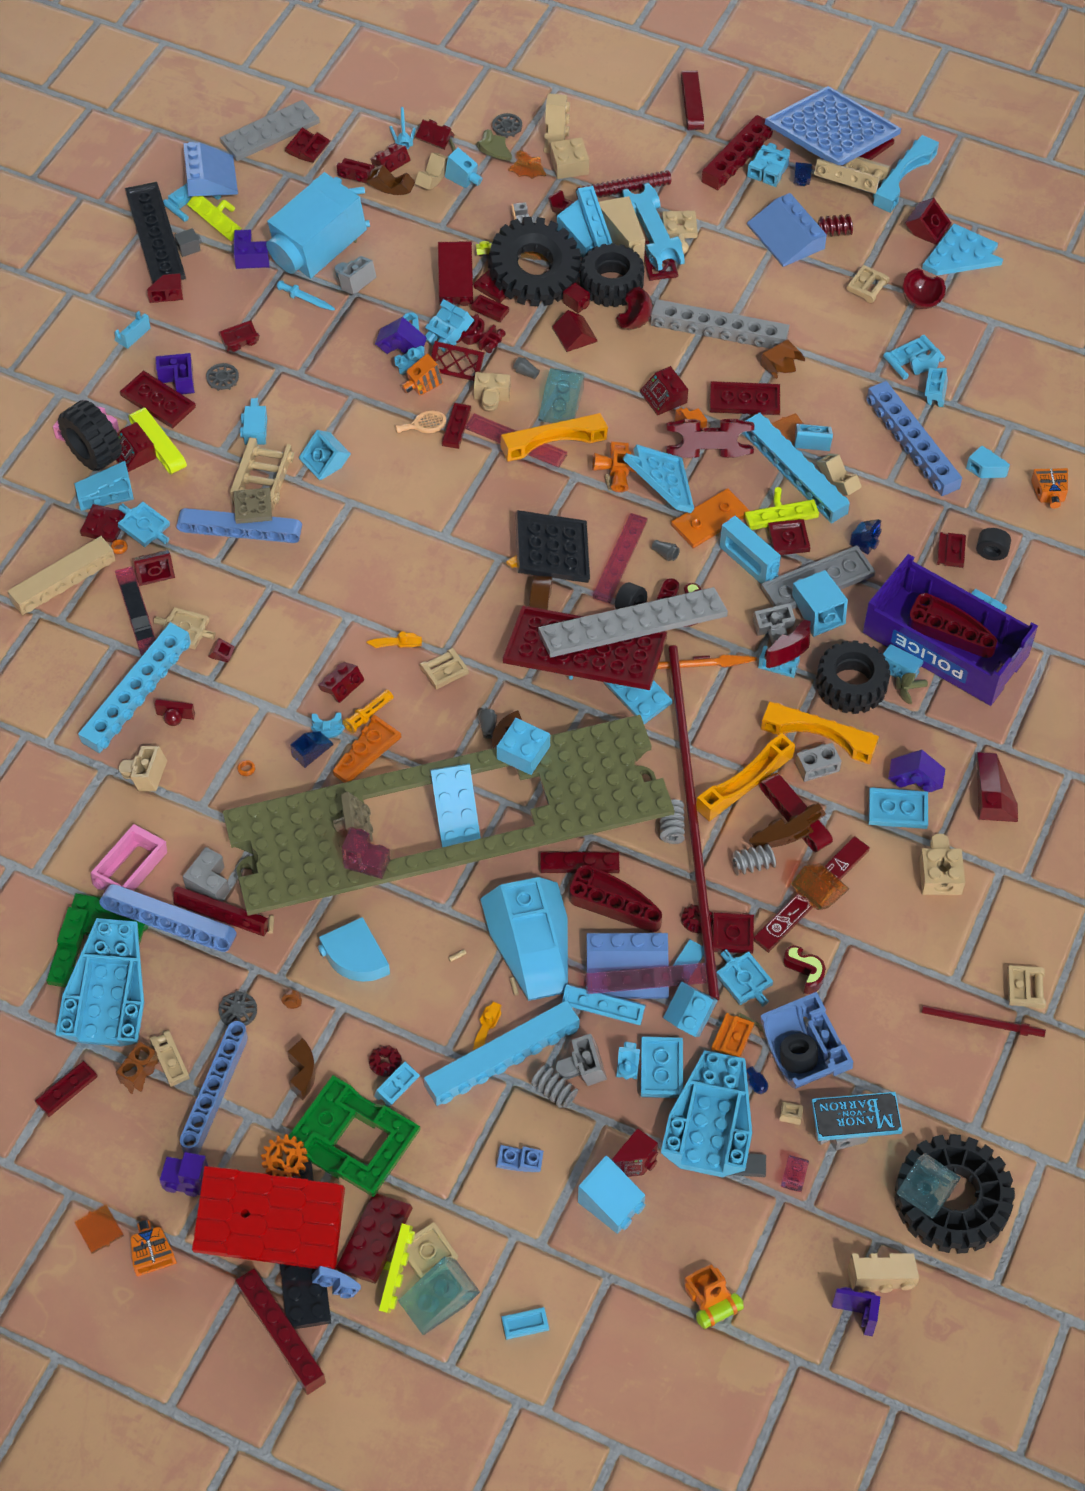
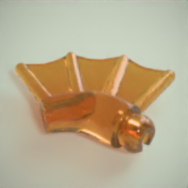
(527, 165)

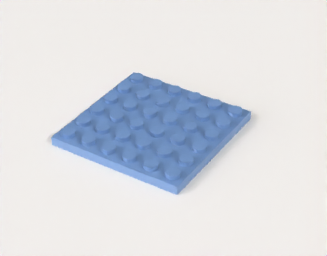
(832, 126)

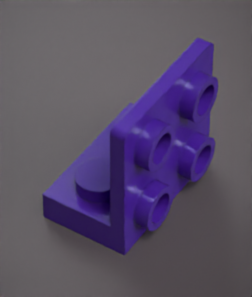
(864, 1302)

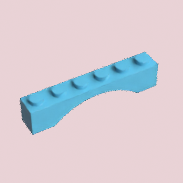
(920, 154)

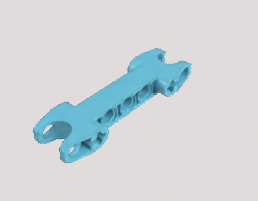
(661, 245)

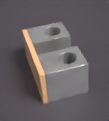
(519, 211)

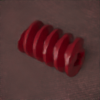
(836, 224)

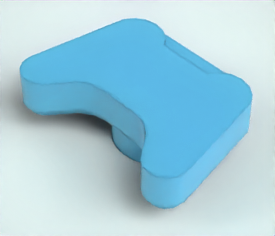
(924, 362)

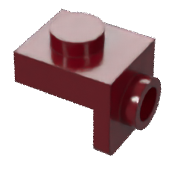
(558, 202)

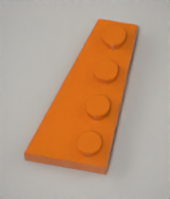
(371, 745)

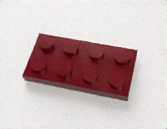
(158, 398)
(744, 398)
(374, 1238)

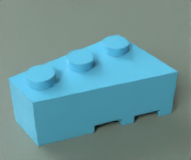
(105, 487)

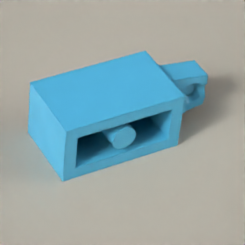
(254, 422)

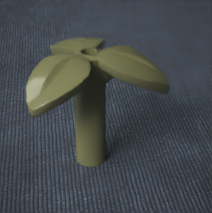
(906, 683)

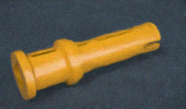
(362, 715)

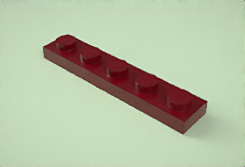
(220, 911)

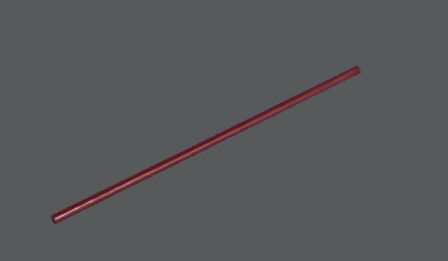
(693, 824)

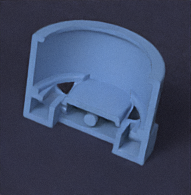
(788, 1020)

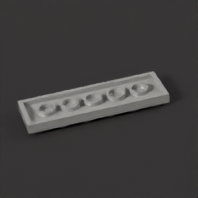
(269, 130)
(844, 568)

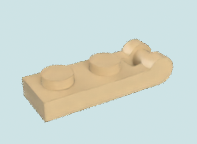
(169, 1058)

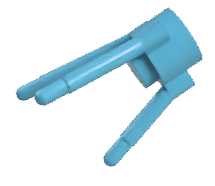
(403, 138)

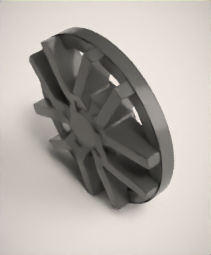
(507, 125)
(222, 376)
(237, 1008)

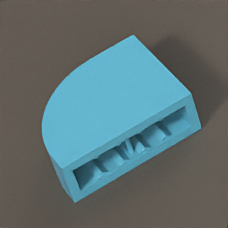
(354, 952)

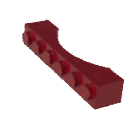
(281, 1331)

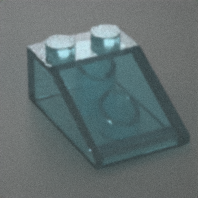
(561, 396)
(438, 1295)

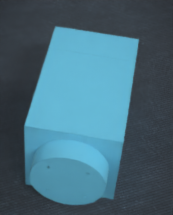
(315, 226)

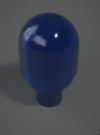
(757, 1081)

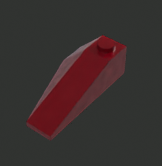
(995, 795)

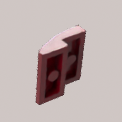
(307, 145)

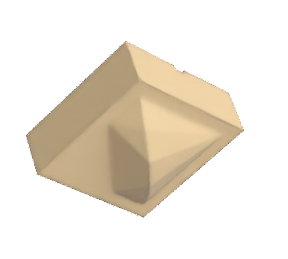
(791, 1113)

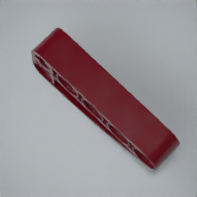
(951, 619)
(613, 892)

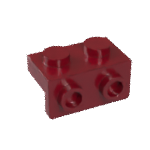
(434, 134)
(391, 158)
(354, 170)
(239, 336)
(342, 681)

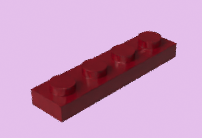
(570, 861)

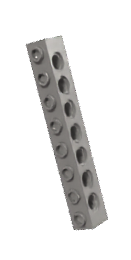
(718, 324)

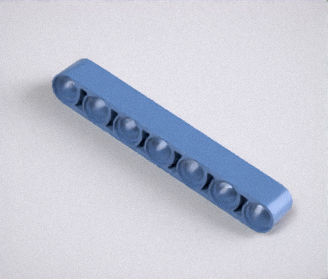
(224, 524)
(168, 918)
(214, 1097)

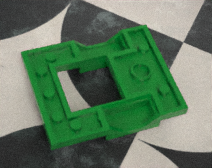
(77, 923)
(328, 1120)

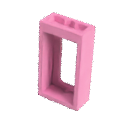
(119, 853)

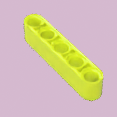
(165, 450)

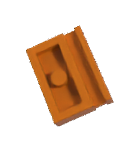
(733, 1036)

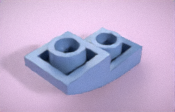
(519, 1159)
(341, 1283)

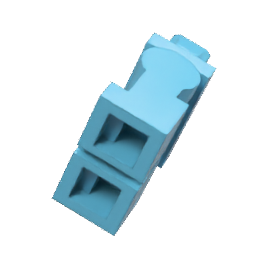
(769, 164)
(448, 324)

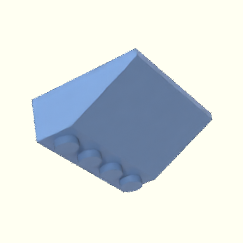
(209, 171)
(788, 230)
(627, 952)

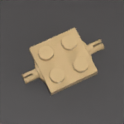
(189, 621)

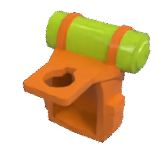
(713, 1298)

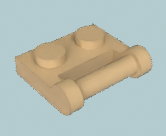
(864, 279)
(446, 672)
(1020, 986)

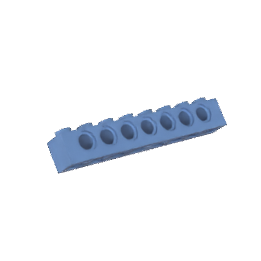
(914, 438)

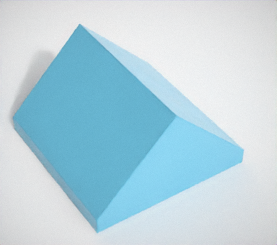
(813, 437)

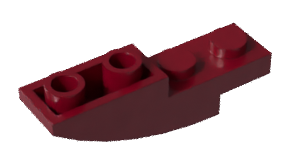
(789, 646)

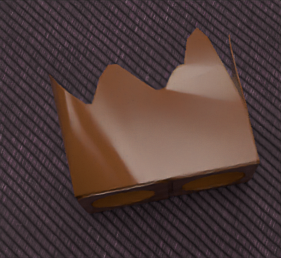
(781, 358)
(137, 1080)

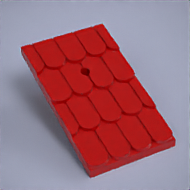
(269, 1218)

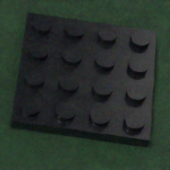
(552, 546)

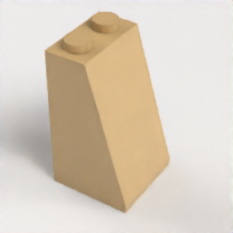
(623, 224)

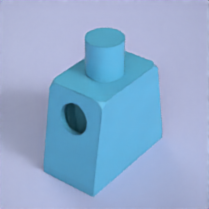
(462, 169)

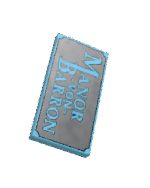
(856, 1116)

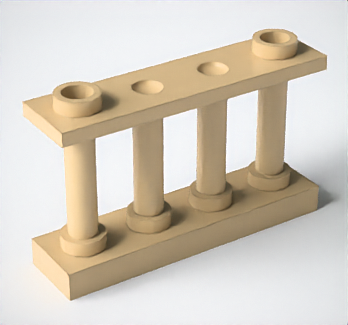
(857, 173)
(248, 463)

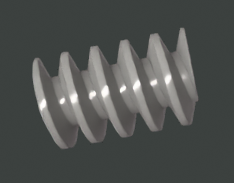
(673, 825)
(753, 857)
(554, 1088)

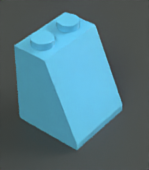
(574, 222)
(820, 602)
(611, 1195)

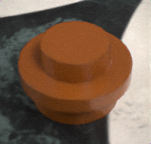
(292, 999)

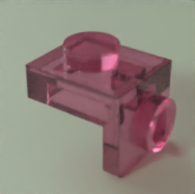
(795, 1173)

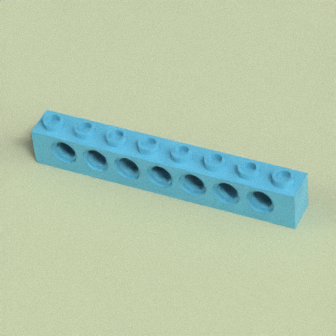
(135, 678)

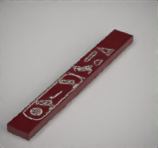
(799, 906)

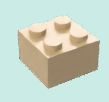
(569, 158)

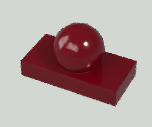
(174, 711)

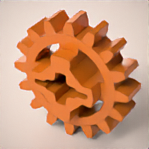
(276, 1160)

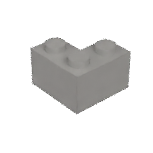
(204, 875)

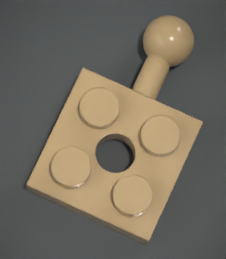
(687, 230)

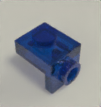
(802, 174)

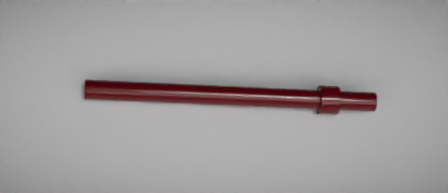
(1023, 1029)

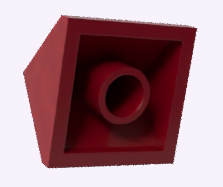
(573, 331)

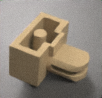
(491, 389)
(145, 768)

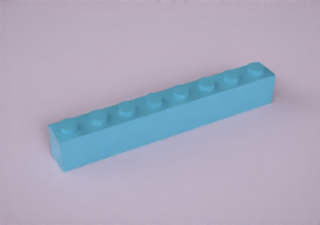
(797, 468)
(501, 1053)

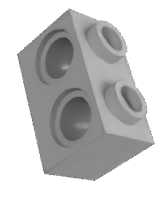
(819, 765)

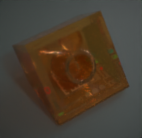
(819, 886)

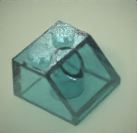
(928, 1185)

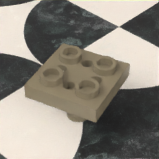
(254, 509)
(355, 815)

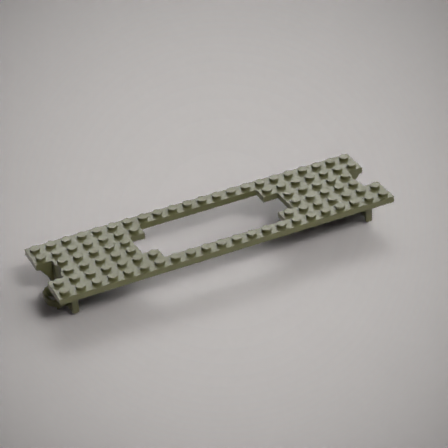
(585, 779)

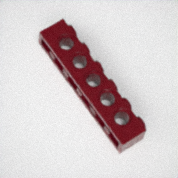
(736, 153)

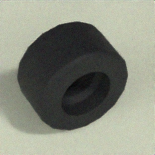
(993, 544)
(630, 595)
(799, 1043)

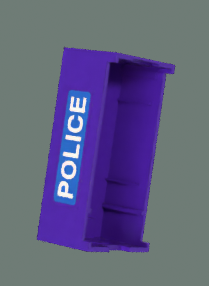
(888, 624)

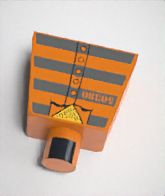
(423, 376)

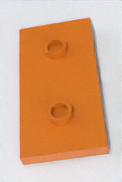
(708, 518)

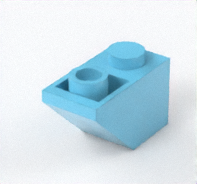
(987, 464)

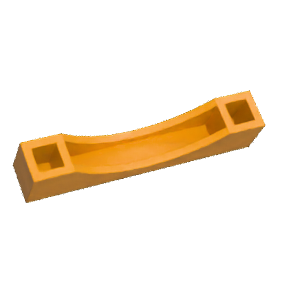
(586, 429)
(857, 743)
(723, 795)

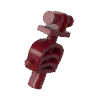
(488, 340)

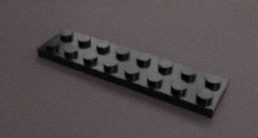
(154, 231)
(304, 1301)

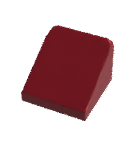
(221, 650)

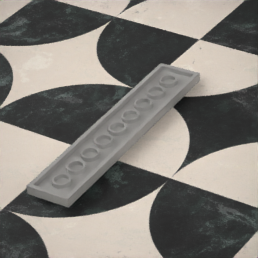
(632, 622)

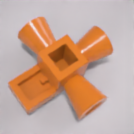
(616, 464)

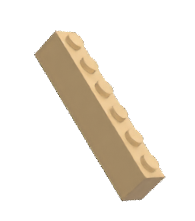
(61, 575)

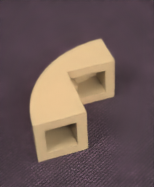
(434, 172)
(835, 473)

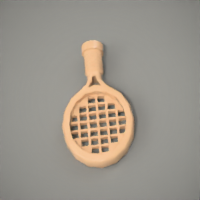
(431, 429)

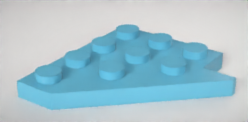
(962, 251)
(664, 474)

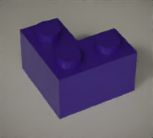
(249, 253)
(400, 336)
(176, 369)
(918, 769)
(184, 1174)

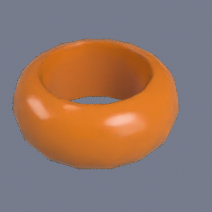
(119, 542)
(244, 763)

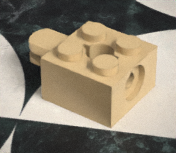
(941, 868)

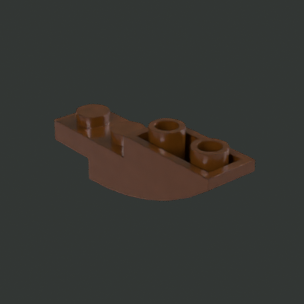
(781, 834)

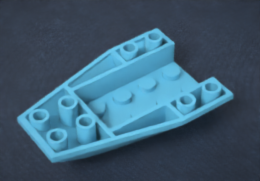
(531, 934)
(105, 989)
(711, 1118)

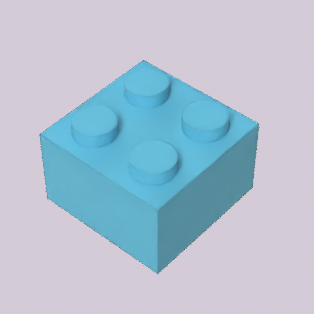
(523, 746)

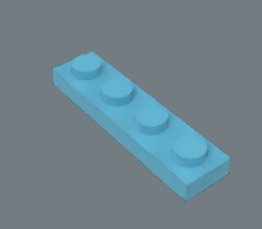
(593, 216)
(604, 1005)

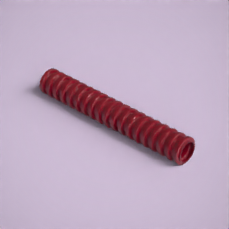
(632, 184)

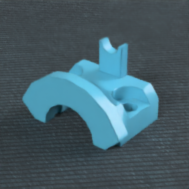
(328, 728)

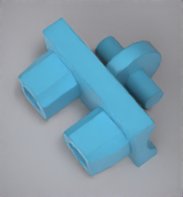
(410, 358)
(628, 1061)

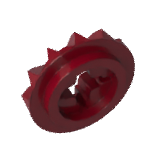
(691, 924)
(385, 1069)

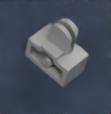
(355, 274)
(774, 621)
(584, 1062)

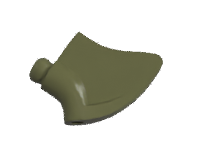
(494, 146)

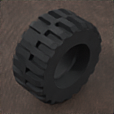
(611, 259)
(90, 435)
(851, 696)

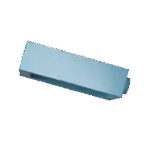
(749, 550)

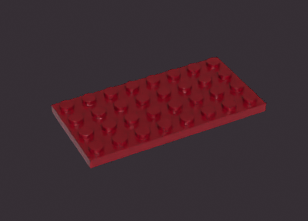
(620, 663)

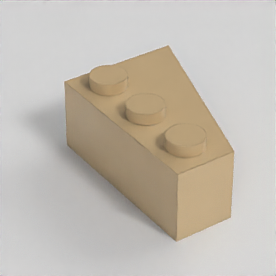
(556, 119)
(882, 1273)

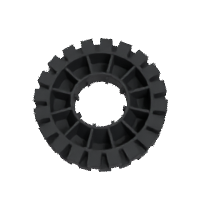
(539, 238)
(980, 1221)

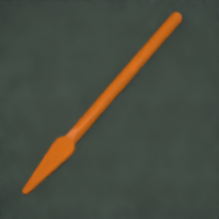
(723, 661)

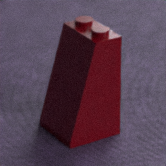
(455, 272)

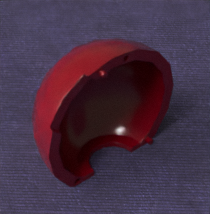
(922, 290)
(638, 309)

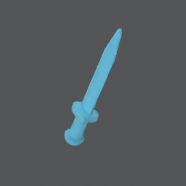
(294, 291)

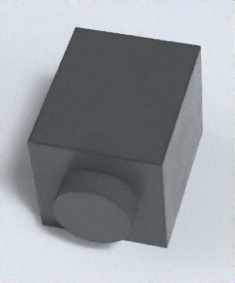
(188, 242)

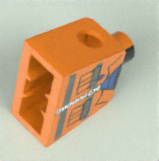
(1050, 485)
(150, 1249)

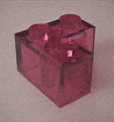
(363, 856)

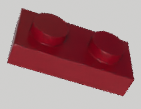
(490, 308)

